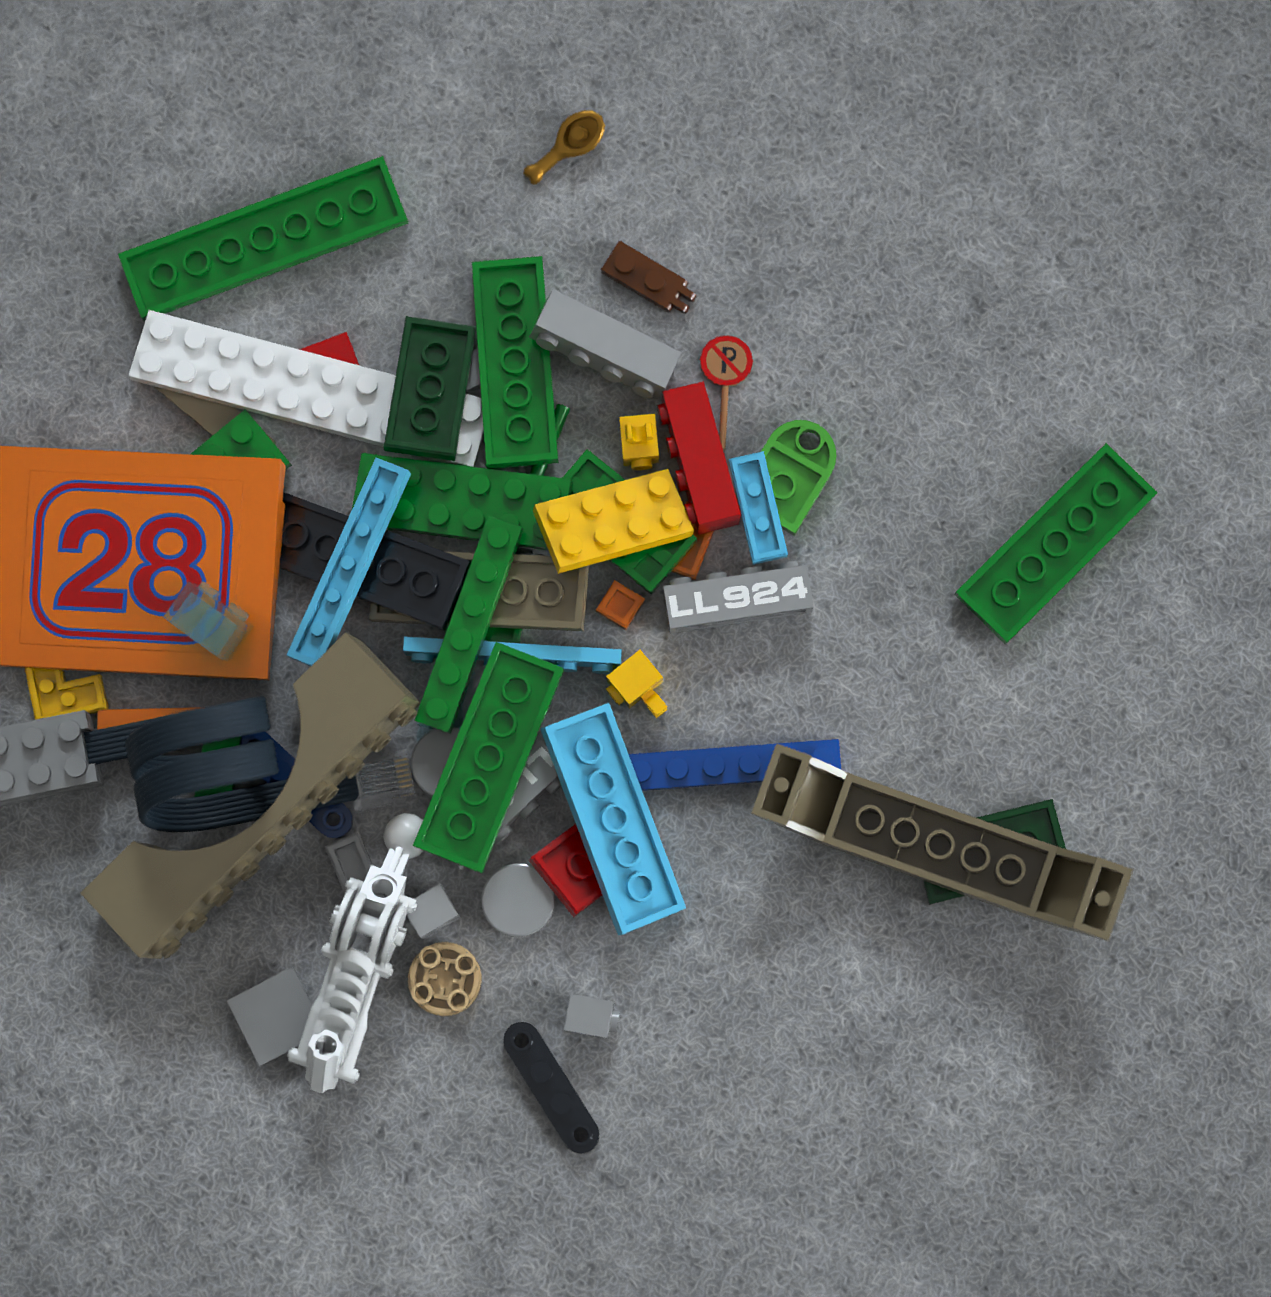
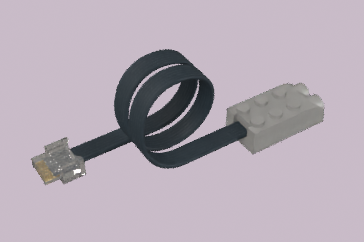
(67, 753)

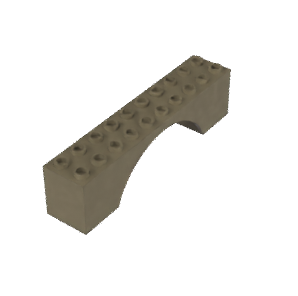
(346, 712)

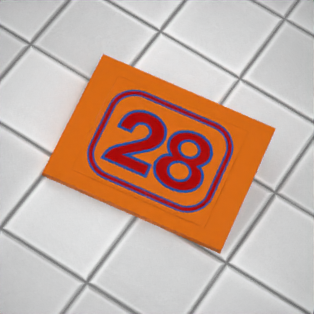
(112, 538)

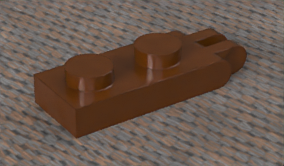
(647, 278)

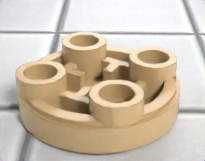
(444, 979)

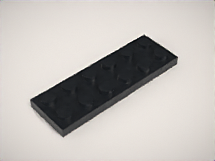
(401, 577)

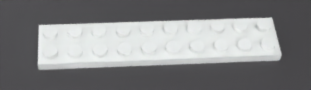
(279, 382)

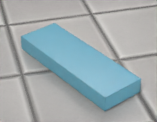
(758, 508)

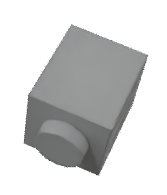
(432, 913)
(591, 1016)

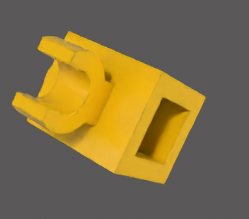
(639, 441)
(635, 682)

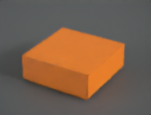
(620, 605)

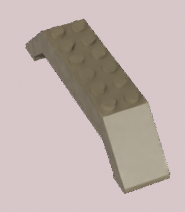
(941, 845)

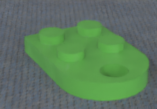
(798, 473)

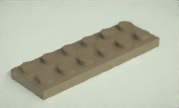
(530, 598)

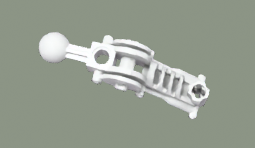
(341, 1009)

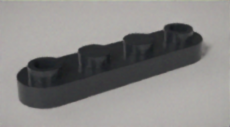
(551, 1087)

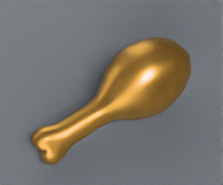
(575, 137)

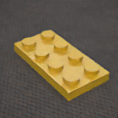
(613, 521)

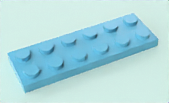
(613, 819)

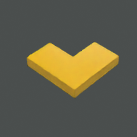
(55, 696)

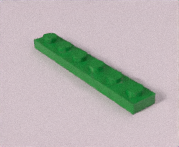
(469, 624)

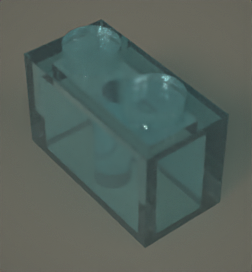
(209, 620)

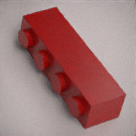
(699, 458)

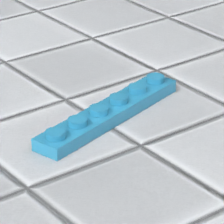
(349, 562)
(569, 657)

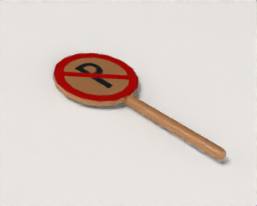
(726, 363)

